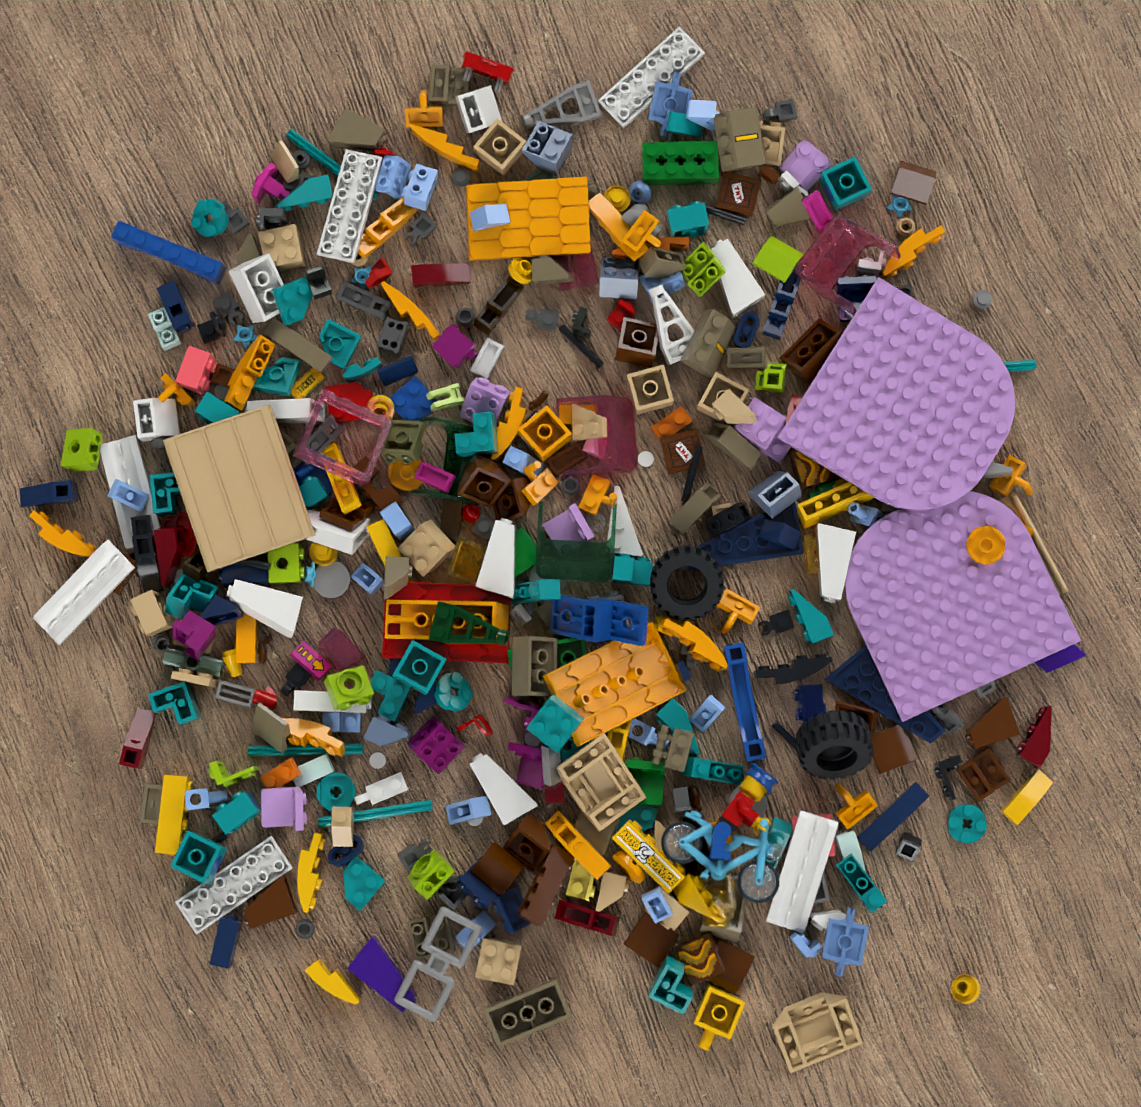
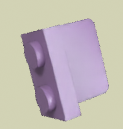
(484, 397)
(283, 807)

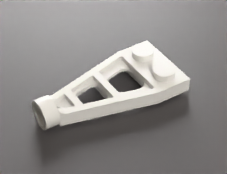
(671, 350)

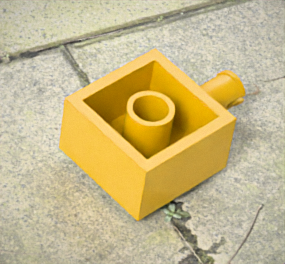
(717, 1015)

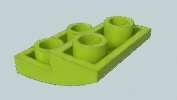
(702, 269)

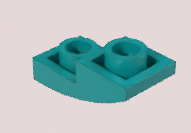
(680, 124)
(355, 372)

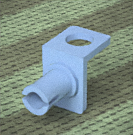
(864, 514)
(648, 735)
(206, 798)

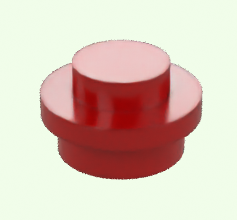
(470, 513)

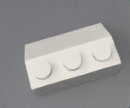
(255, 285)

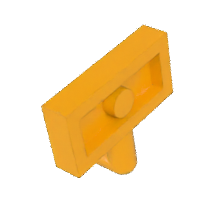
(423, 115)
(642, 231)
(171, 387)
(540, 484)
(1004, 484)
(595, 496)
(738, 608)
(855, 808)

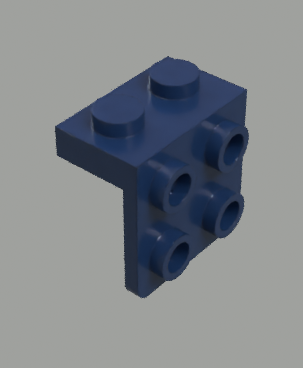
(854, 290)
(479, 892)
(507, 906)

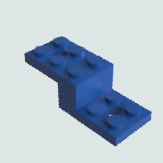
(599, 620)

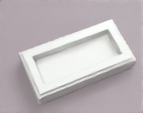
(486, 358)

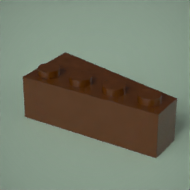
(545, 886)

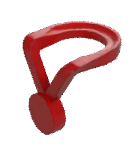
(489, 731)

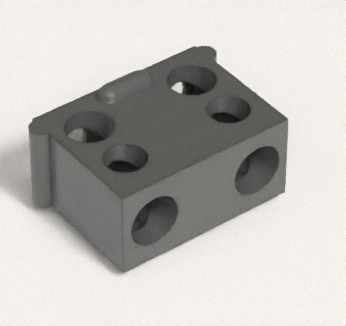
(394, 336)
(681, 800)

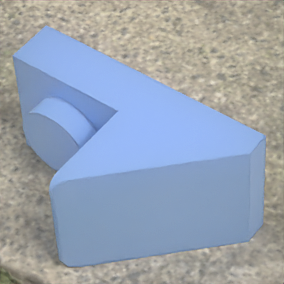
(702, 113)
(128, 495)
(706, 713)
(342, 721)

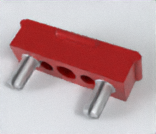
(487, 68)

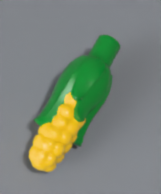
(827, 486)

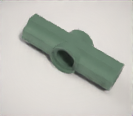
(205, 664)

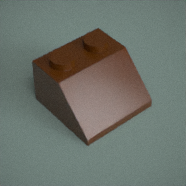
(637, 342)

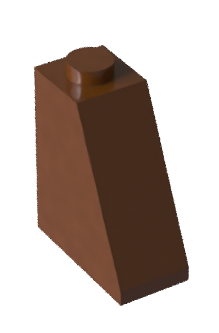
(993, 726)
(271, 905)

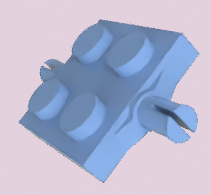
(666, 99)
(845, 941)

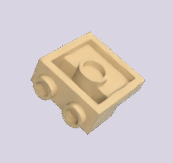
(773, 142)

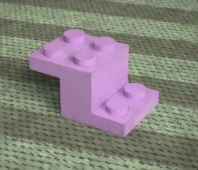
(765, 431)

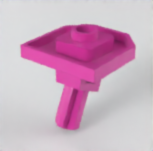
(267, 184)

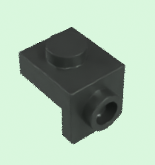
(318, 282)
(578, 319)

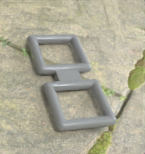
(438, 964)

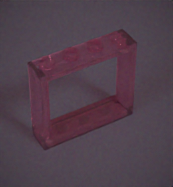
(330, 464)

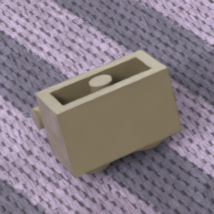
(679, 748)

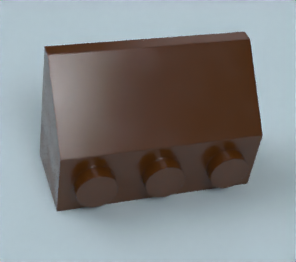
(811, 350)

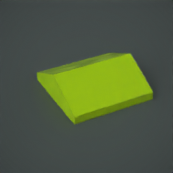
(777, 259)

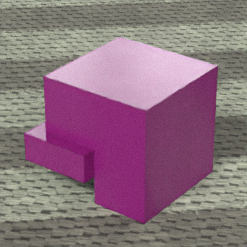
(455, 347)
(194, 633)

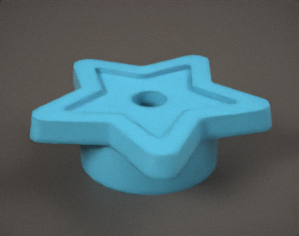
(899, 209)
(358, 274)
(245, 330)
(310, 574)

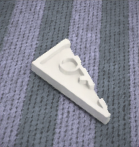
(625, 537)

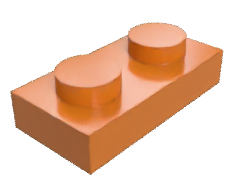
(672, 423)
(281, 774)

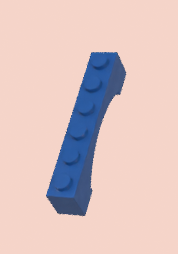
(168, 251)
(744, 703)

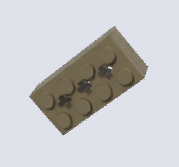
(522, 1024)

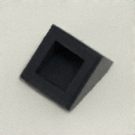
(908, 846)

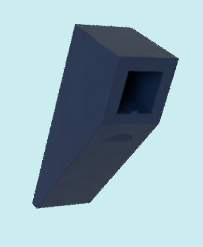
(49, 494)

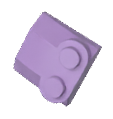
(805, 164)

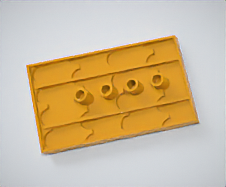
(543, 215)
(616, 684)

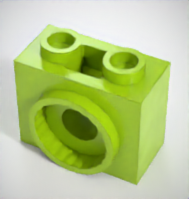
(81, 449)
(294, 571)
(344, 698)
(430, 873)

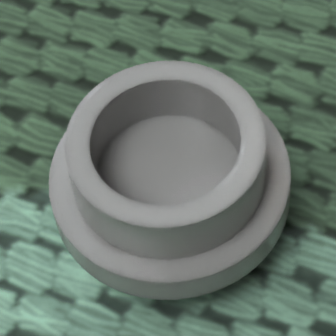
(982, 299)

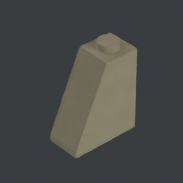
(356, 133)
(733, 444)
(694, 508)

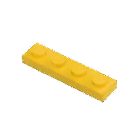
(343, 488)

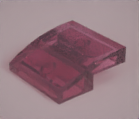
(581, 267)

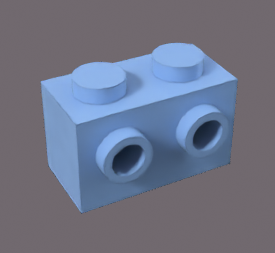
(420, 187)

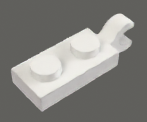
(383, 789)

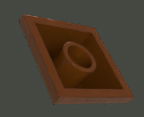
(482, 481)
(512, 502)
(528, 843)

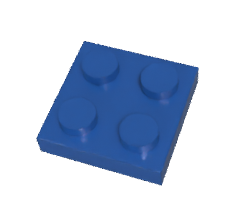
(411, 401)

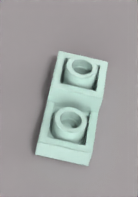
(162, 325)
(314, 770)
(847, 844)

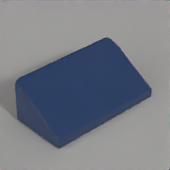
(397, 371)

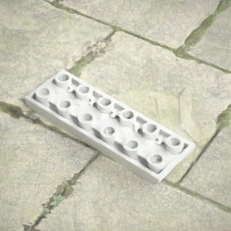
(635, 89)
(350, 206)
(125, 462)
(83, 592)
(802, 871)
(234, 885)

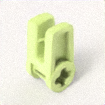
(452, 396)

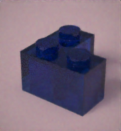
(809, 702)

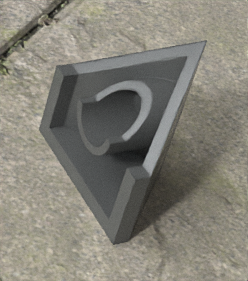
(450, 892)

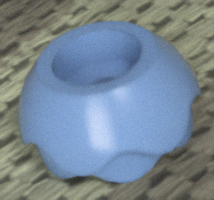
(643, 188)

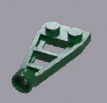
(443, 624)

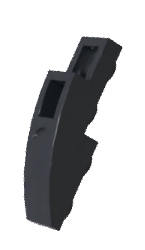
(145, 553)
(801, 668)

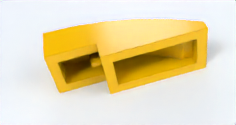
(1026, 797)
(332, 983)

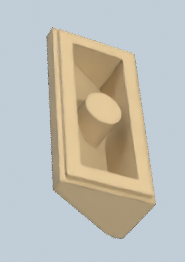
(285, 162)

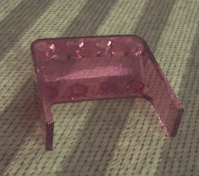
(834, 254)
(619, 448)

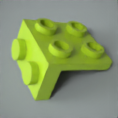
(219, 773)

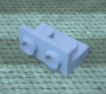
(393, 176)
(670, 283)
(806, 948)

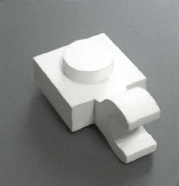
(788, 183)

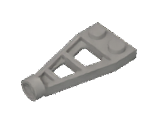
(585, 101)

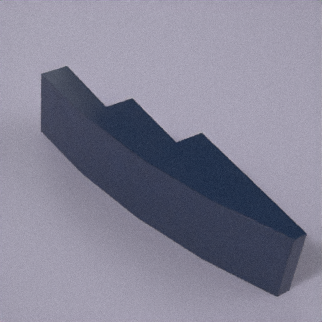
(781, 306)
(893, 816)

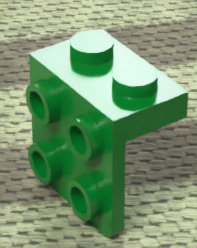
(649, 778)

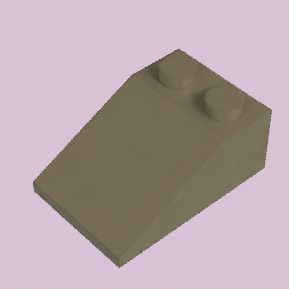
(734, 928)

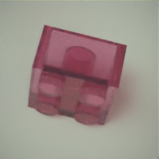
(341, 649)

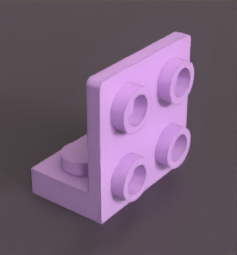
(569, 526)

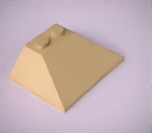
(600, 782)
(815, 1030)

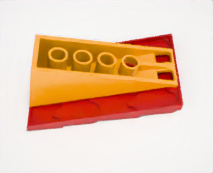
(412, 611)

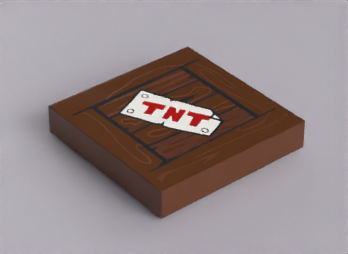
(738, 194)
(679, 449)

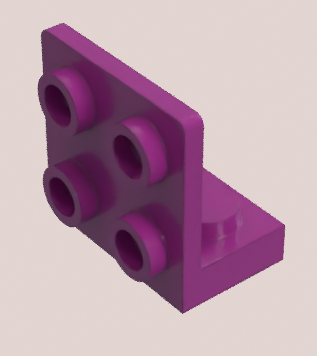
(530, 707)
(435, 745)
(530, 767)

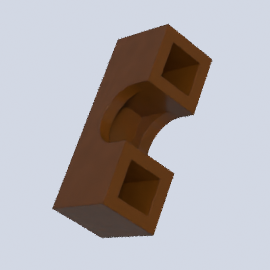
(382, 498)

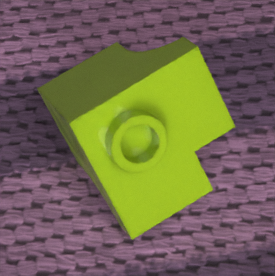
(772, 378)

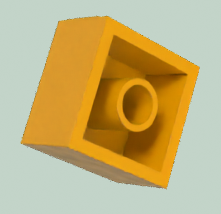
(544, 434)

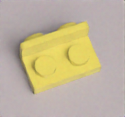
(580, 882)

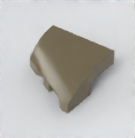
(788, 209)

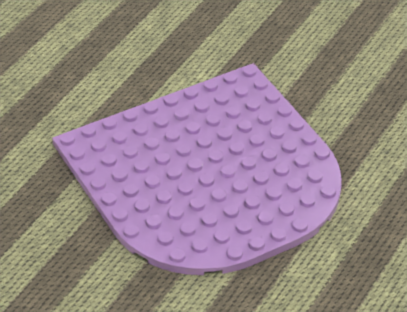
(905, 404)
(939, 616)

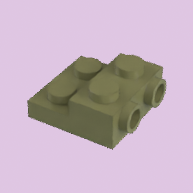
(403, 441)

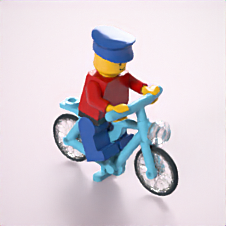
(757, 879)

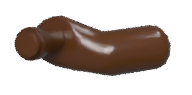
(537, 402)
(261, 650)
(696, 798)

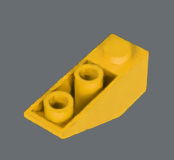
(694, 895)

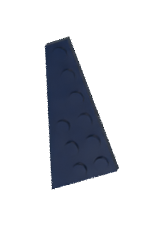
(744, 546)
(862, 681)

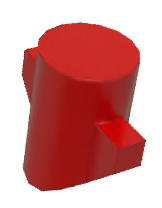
(266, 698)

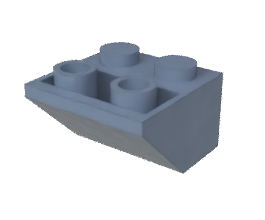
(548, 147)
(619, 278)
(776, 493)
(384, 733)

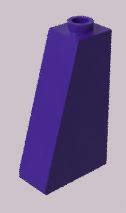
(380, 972)

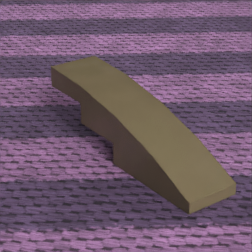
(297, 345)

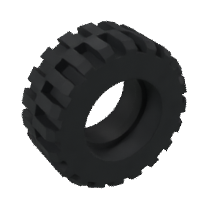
(694, 607)
(834, 745)

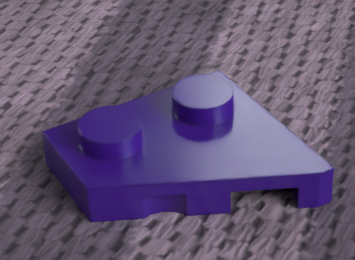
(1060, 658)

